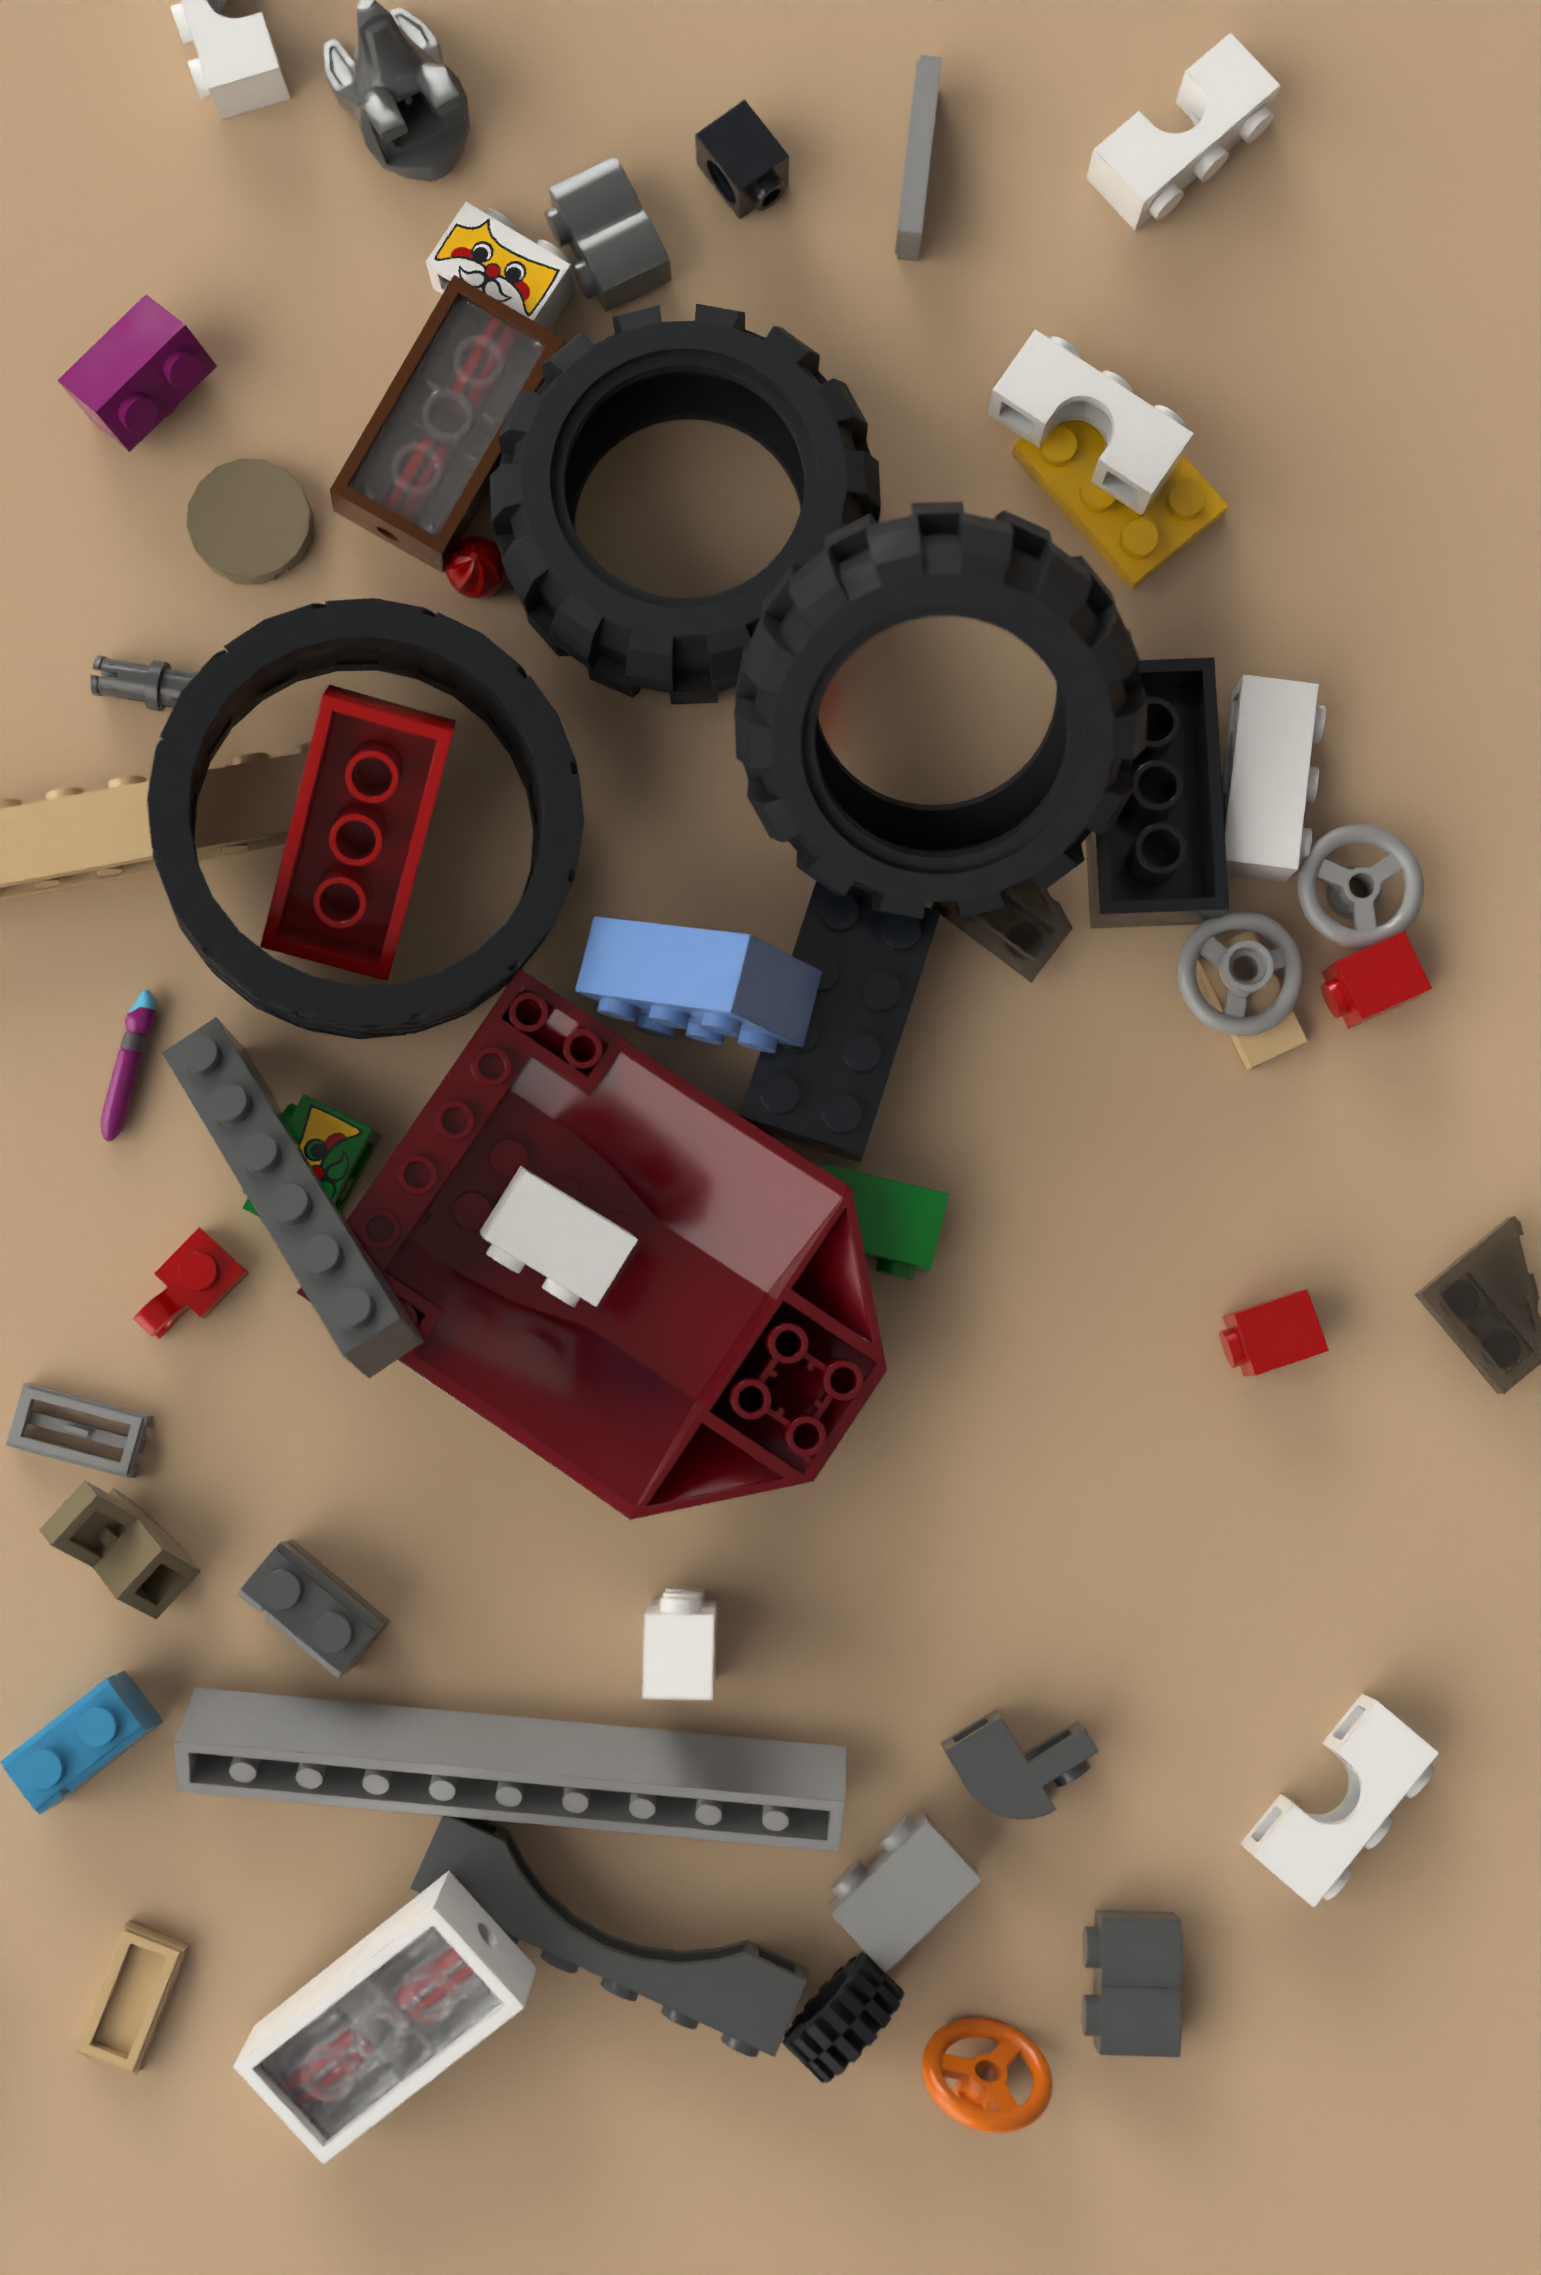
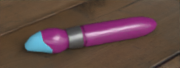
(139, 1024)

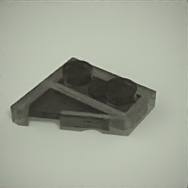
(1020, 934)
(1490, 1307)

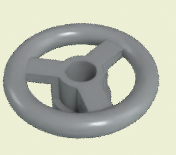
(1338, 893)
(1261, 961)

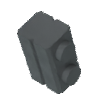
(314, 1607)

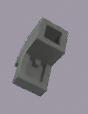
(1014, 1781)

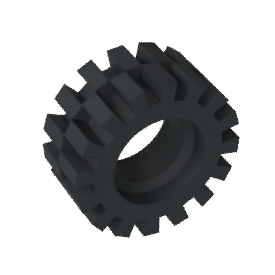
(843, 2017)

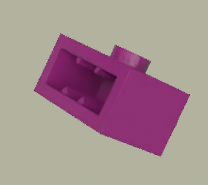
(137, 372)

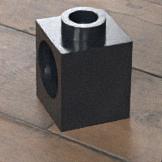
(743, 160)

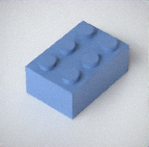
(698, 983)

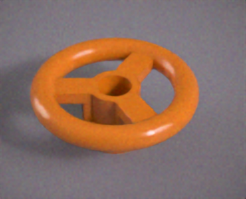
(981, 2091)

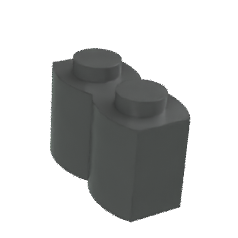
(608, 234)
(1135, 1983)

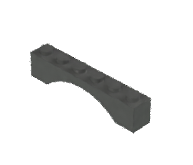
(291, 1201)
(729, 1988)

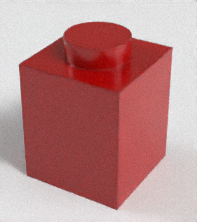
(1374, 980)
(1272, 1334)

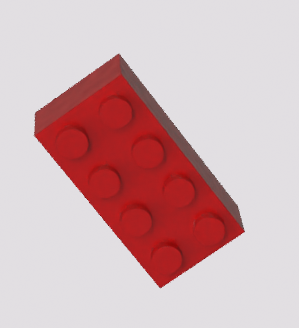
(357, 832)

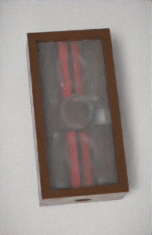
(438, 426)

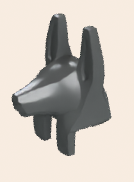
(400, 93)

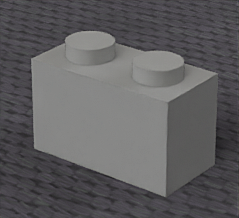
(902, 1889)

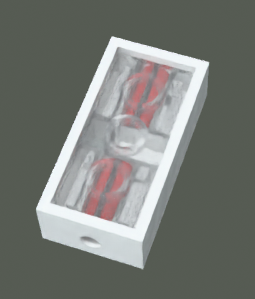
(386, 2017)

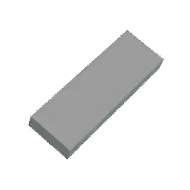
(918, 157)

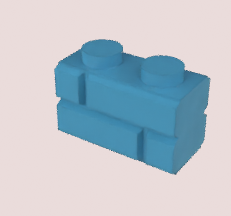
(81, 1742)

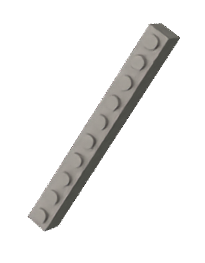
(512, 1769)

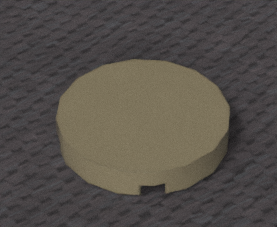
(250, 521)

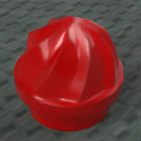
(476, 567)

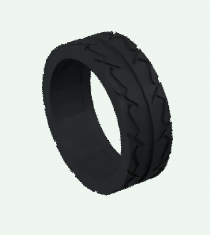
(401, 642)

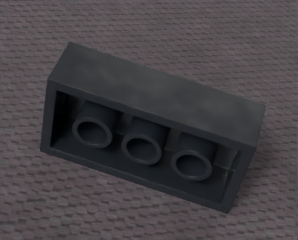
(1169, 842)
(867, 984)

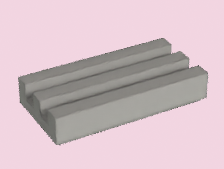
(132, 1444)

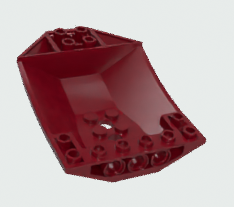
(728, 1332)

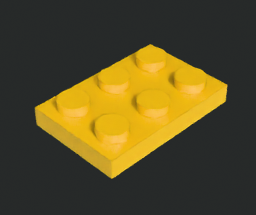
(1125, 540)

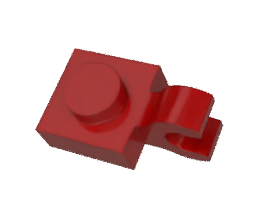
(195, 1278)

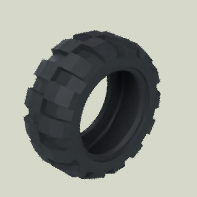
(651, 377)
(967, 849)

